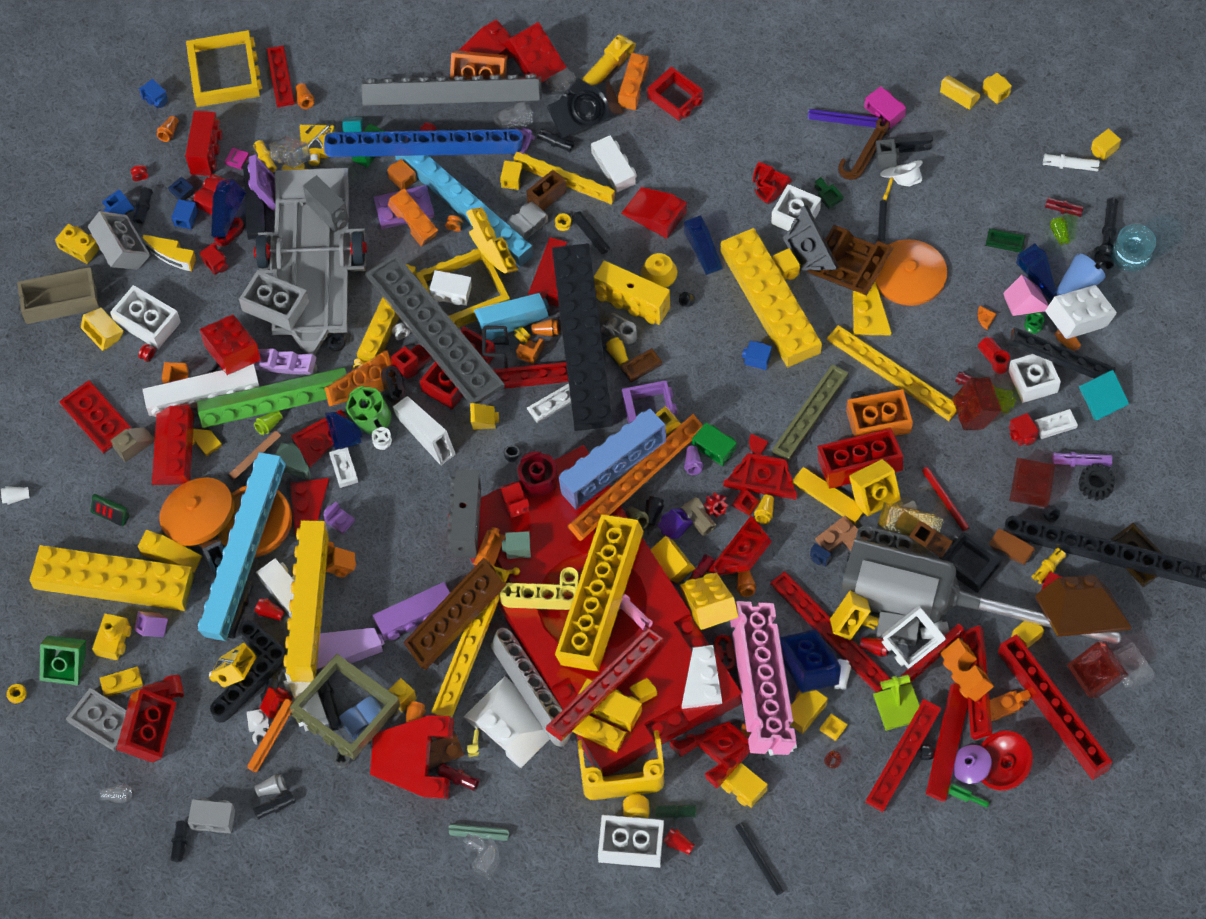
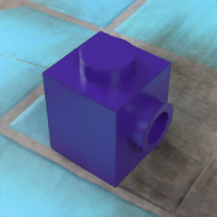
(674, 523)

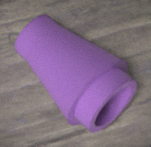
(693, 462)

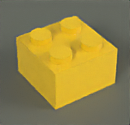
(874, 486)

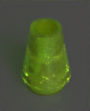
(1060, 230)

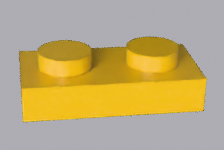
(121, 681)

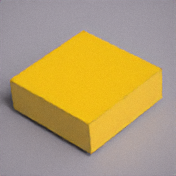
(833, 727)

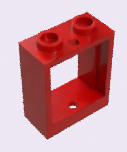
(663, 82)

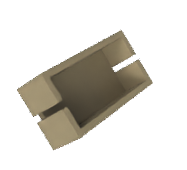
(58, 295)

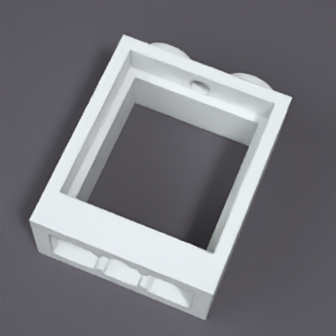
(929, 624)

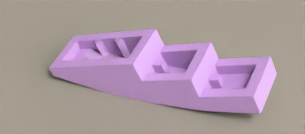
(285, 362)

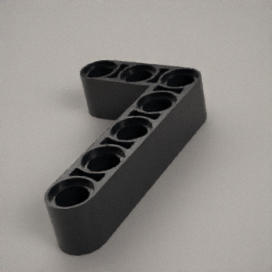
(258, 678)

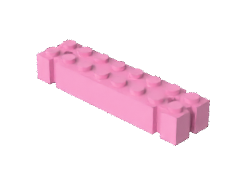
(762, 679)

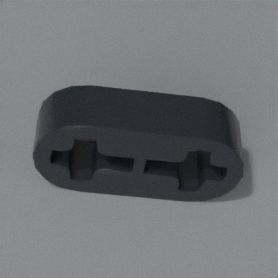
(392, 383)

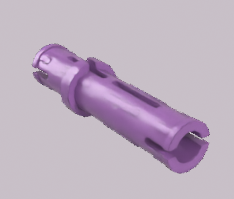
(1081, 459)

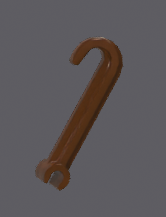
(867, 153)

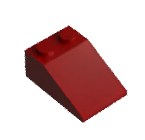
(489, 40)
(656, 210)

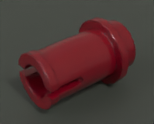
(962, 378)

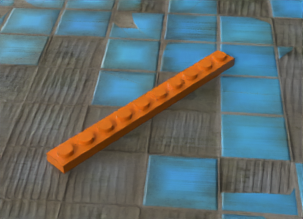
(635, 478)

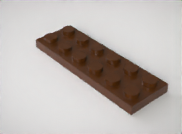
(454, 613)

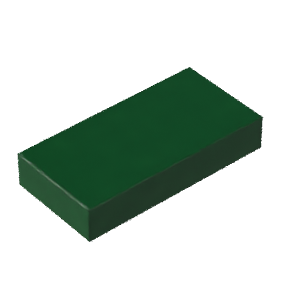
(1005, 240)

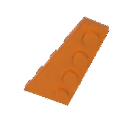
(365, 375)

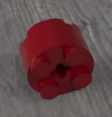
(537, 474)

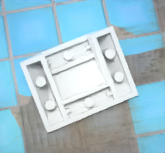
(509, 722)

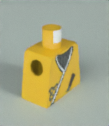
(314, 137)
(233, 666)

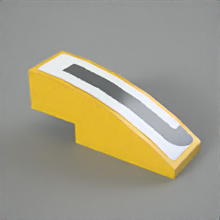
(170, 252)

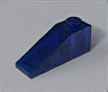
(226, 203)
(702, 244)
(1036, 266)

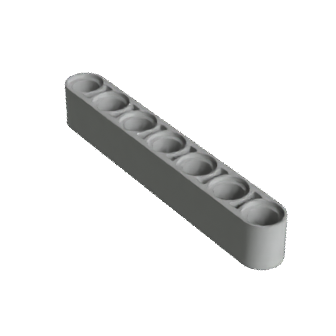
(527, 680)

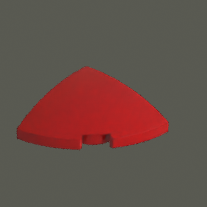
(765, 182)

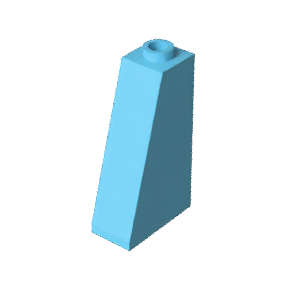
(512, 314)

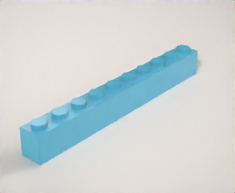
(463, 200)
(241, 547)

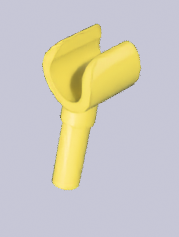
(472, 749)

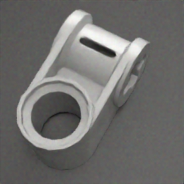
(618, 326)

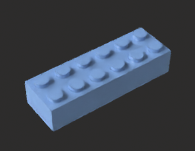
(612, 458)

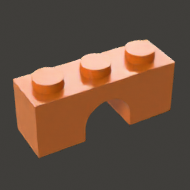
(631, 85)
(421, 227)
(973, 682)

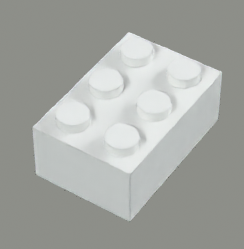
(1080, 311)
(145, 317)
(631, 841)

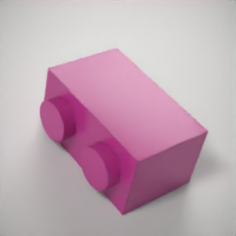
(885, 106)

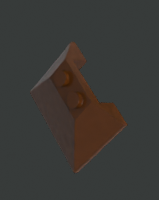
(857, 260)
(1081, 606)

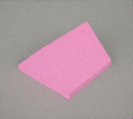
(1025, 297)

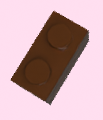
(547, 190)

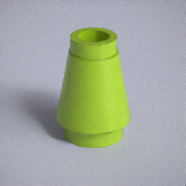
(267, 422)

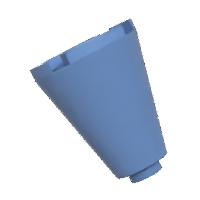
(1080, 275)

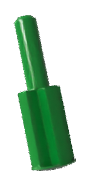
(965, 795)

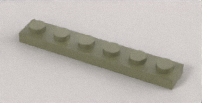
(810, 412)

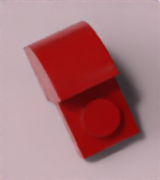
(410, 360)
(514, 499)

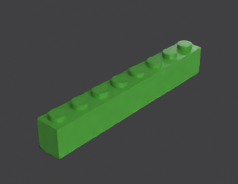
(266, 398)

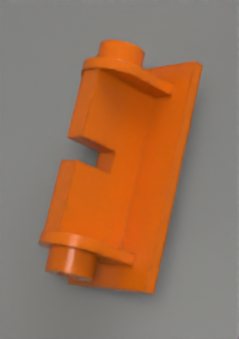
(490, 546)

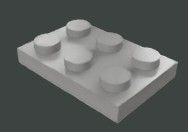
(98, 718)

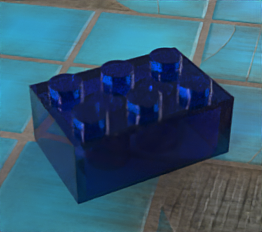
(810, 661)

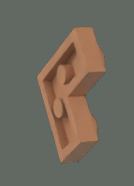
(840, 532)

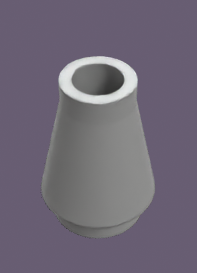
(270, 786)

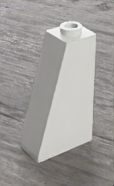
(425, 430)

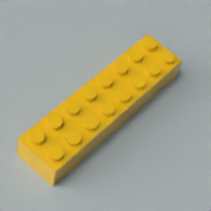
(770, 297)
(112, 578)
(599, 593)
(307, 601)

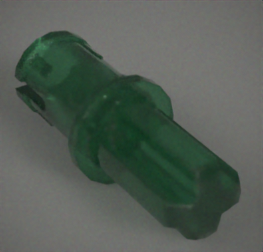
(676, 811)

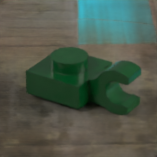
(829, 194)

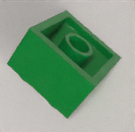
(62, 659)

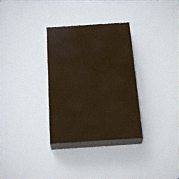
(1135, 537)

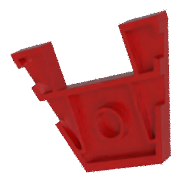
(723, 744)

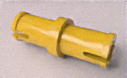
(264, 155)
(1049, 565)

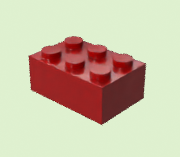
(535, 53)
(203, 143)
(230, 344)
(146, 725)

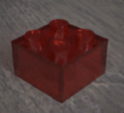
(976, 404)
(1032, 482)
(1097, 669)

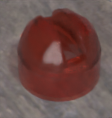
(832, 754)

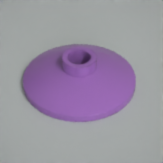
(977, 769)

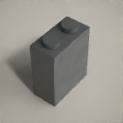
(326, 203)

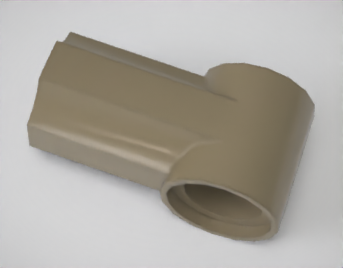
(696, 512)

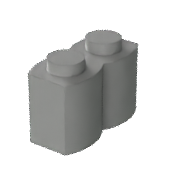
(528, 220)

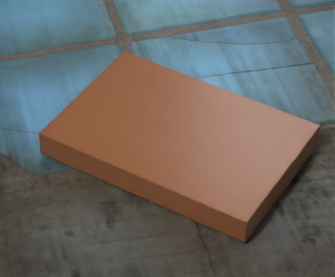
(250, 459)

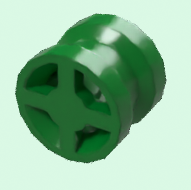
(1036, 318)

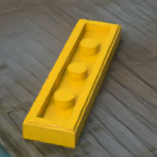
(830, 497)

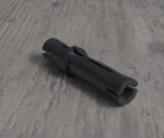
(1109, 229)
(240, 609)
(326, 694)

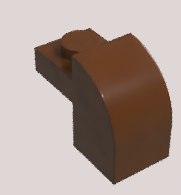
(930, 538)

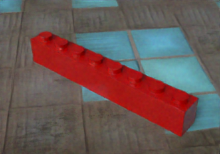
(1055, 707)

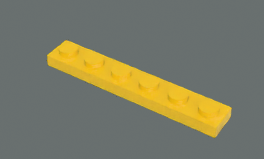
(573, 180)

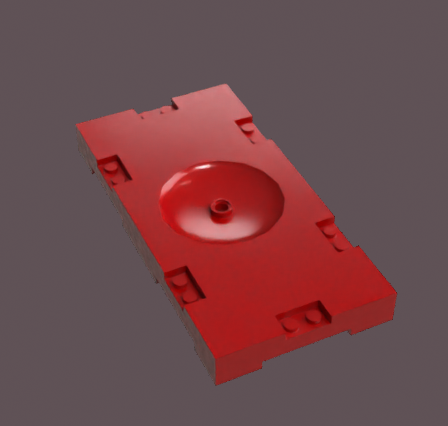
(649, 589)

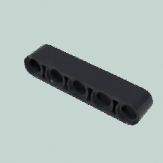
(254, 209)

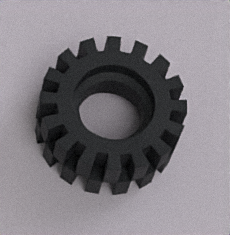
(1100, 472)

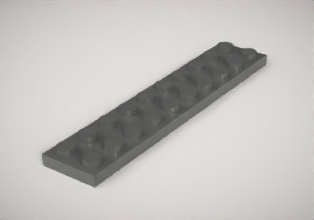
(435, 330)

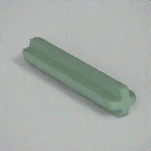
(481, 831)

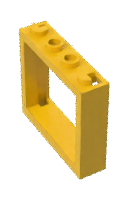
(226, 94)
(467, 315)

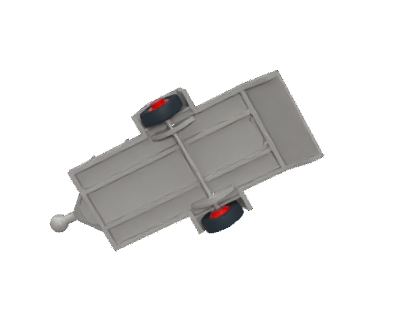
(312, 255)

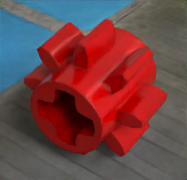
(715, 504)

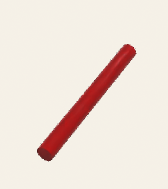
(945, 499)

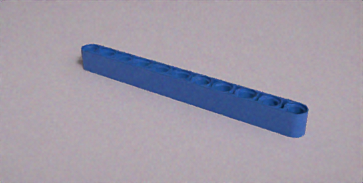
(422, 143)

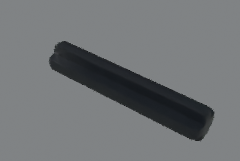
(590, 232)

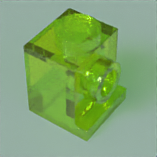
(1005, 399)

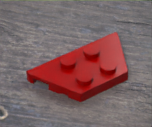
(762, 476)
(742, 550)

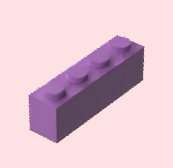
(409, 613)

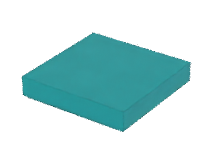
(1103, 395)

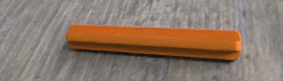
(270, 736)

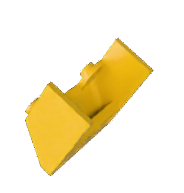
(600, 787)

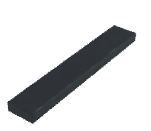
(1058, 354)

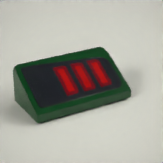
(109, 510)

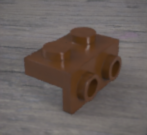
(444, 750)

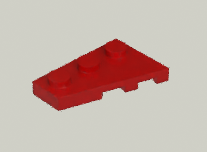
(314, 440)
(308, 500)

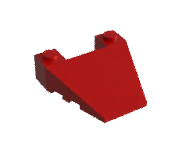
(403, 755)

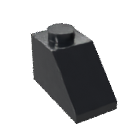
(213, 553)

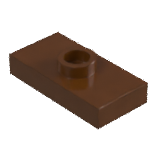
(641, 365)

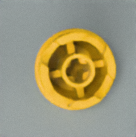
(659, 270)

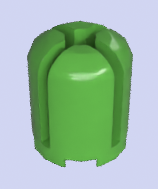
(376, 409)

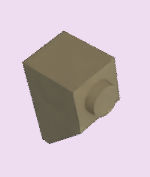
(131, 442)

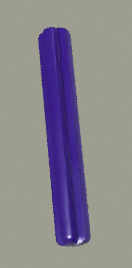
(843, 118)

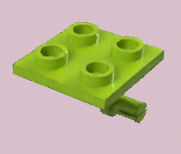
(896, 704)

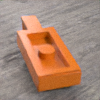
(1008, 704)

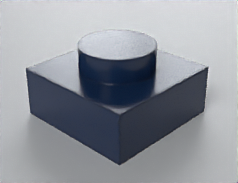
(181, 188)
(820, 555)

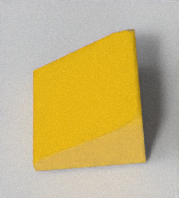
(643, 690)

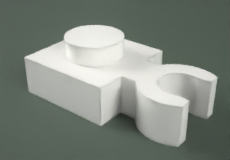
(257, 722)

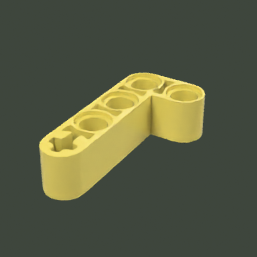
(539, 591)

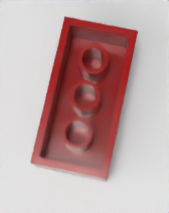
(438, 384)
(852, 454)

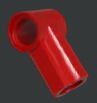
(994, 354)
(169, 688)

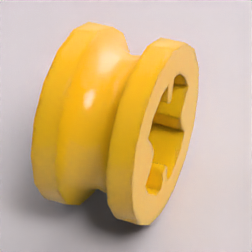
(560, 226)

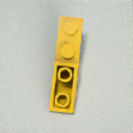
(492, 248)

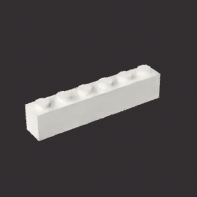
(198, 388)

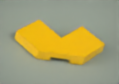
(206, 441)

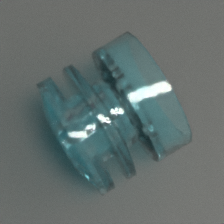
(1135, 239)

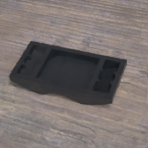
(584, 109)

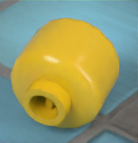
(636, 806)

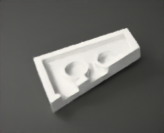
(702, 680)

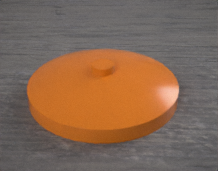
(912, 273)
(196, 511)
(276, 527)

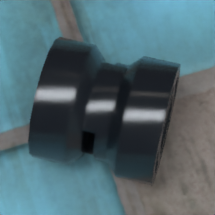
(1103, 256)

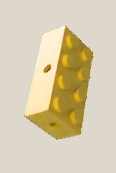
(631, 293)

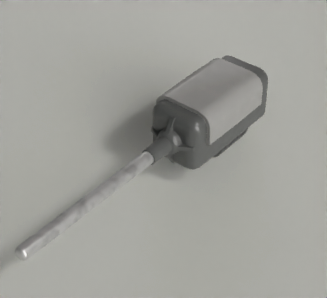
(902, 580)

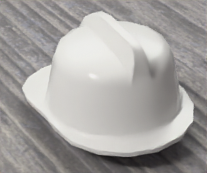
(905, 174)

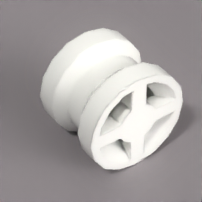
(381, 434)

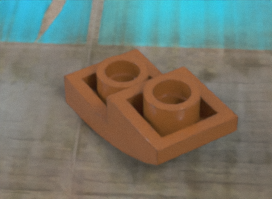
(1011, 546)

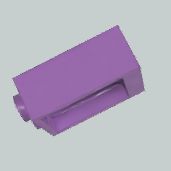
(646, 390)

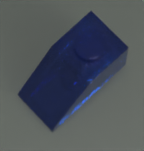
(343, 431)

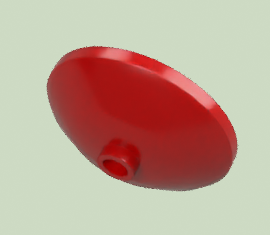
(1003, 749)

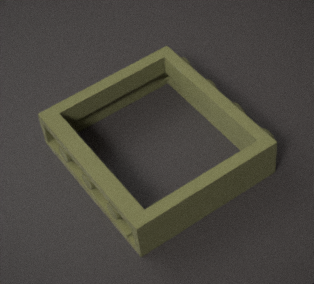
(330, 737)

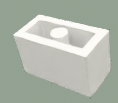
(450, 288)

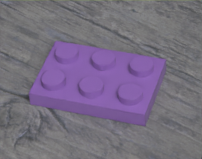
(262, 181)
(389, 219)

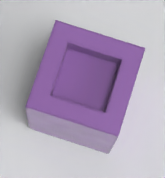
(150, 624)

